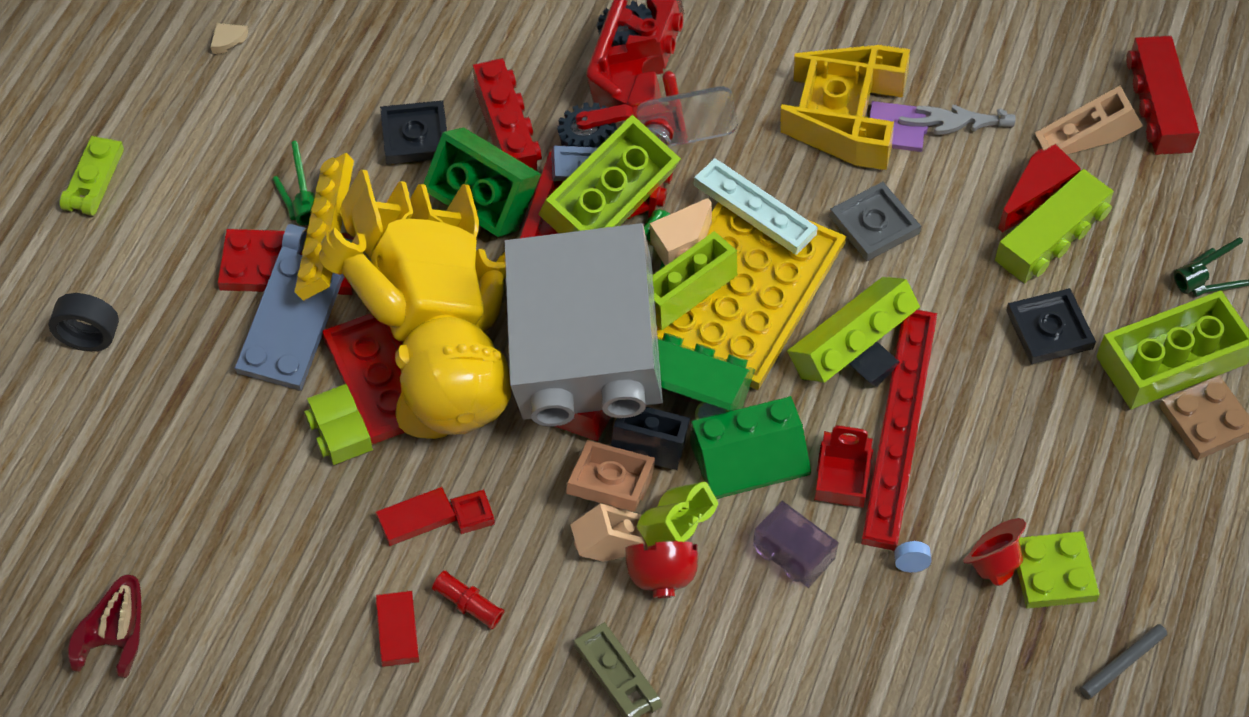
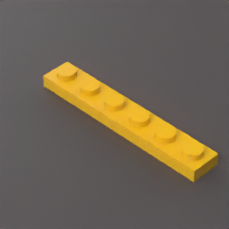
(325, 215)

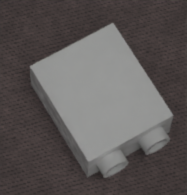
(582, 324)

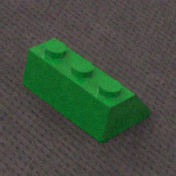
(702, 374)
(750, 447)

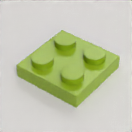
(1056, 570)

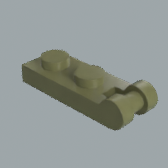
(616, 671)

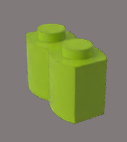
(339, 425)
(678, 513)

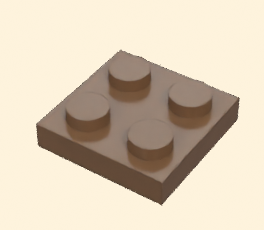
(1207, 417)

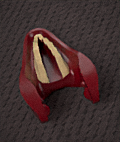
(113, 623)

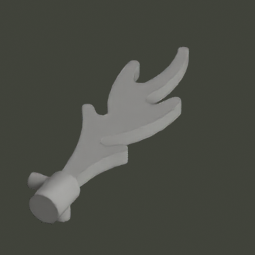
(957, 119)

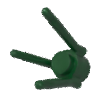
(1195, 274)

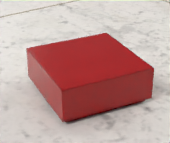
(472, 511)

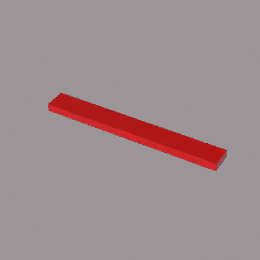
(899, 432)

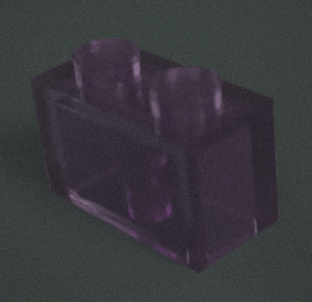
(794, 544)

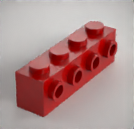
(503, 111)

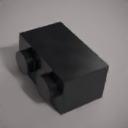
(653, 435)

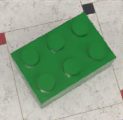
(497, 180)

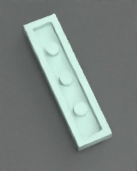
(755, 206)

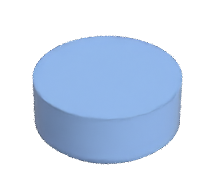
(912, 556)

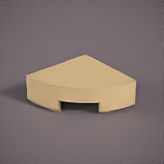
(227, 36)

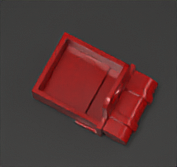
(844, 466)

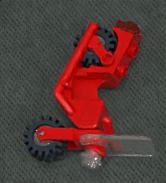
(624, 82)

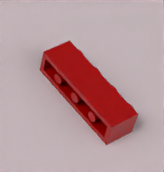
(1163, 95)

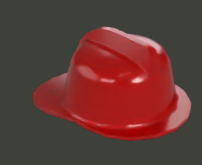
(998, 552)

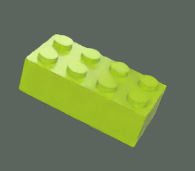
(611, 181)
(1175, 349)

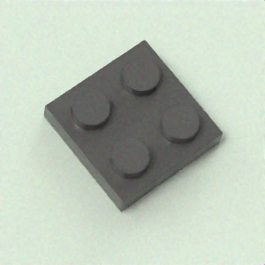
(874, 221)

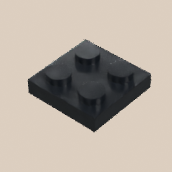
(412, 130)
(1050, 326)

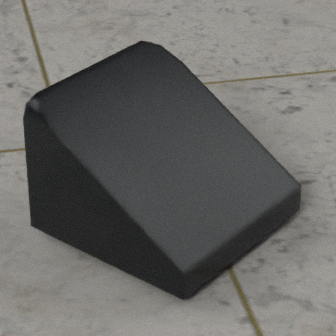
(875, 364)

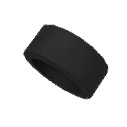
(86, 308)

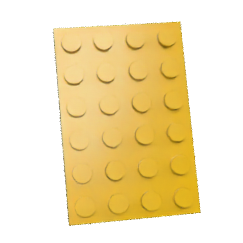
(764, 301)

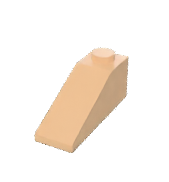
(1093, 124)

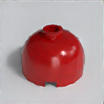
(662, 566)

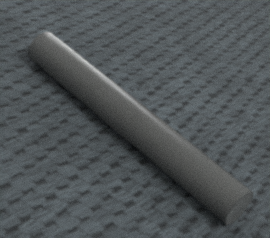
(1123, 661)

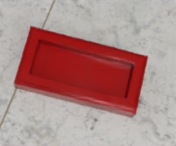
(415, 516)
(397, 628)

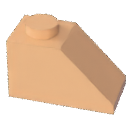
(681, 230)
(606, 533)

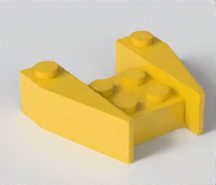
(837, 100)

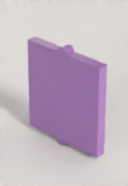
(904, 136)

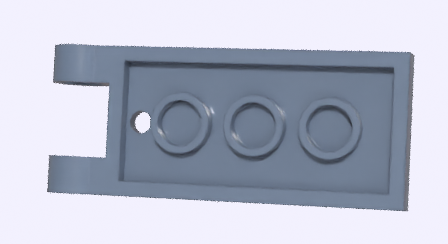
(285, 326)

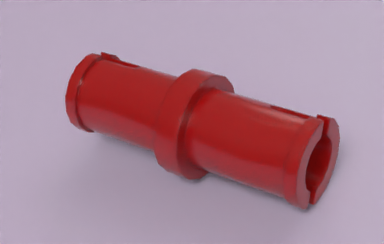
(468, 599)

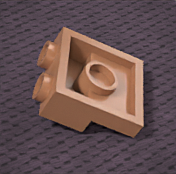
(611, 476)

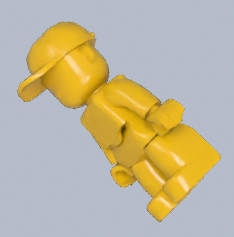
(430, 296)

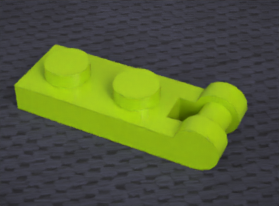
(92, 175)

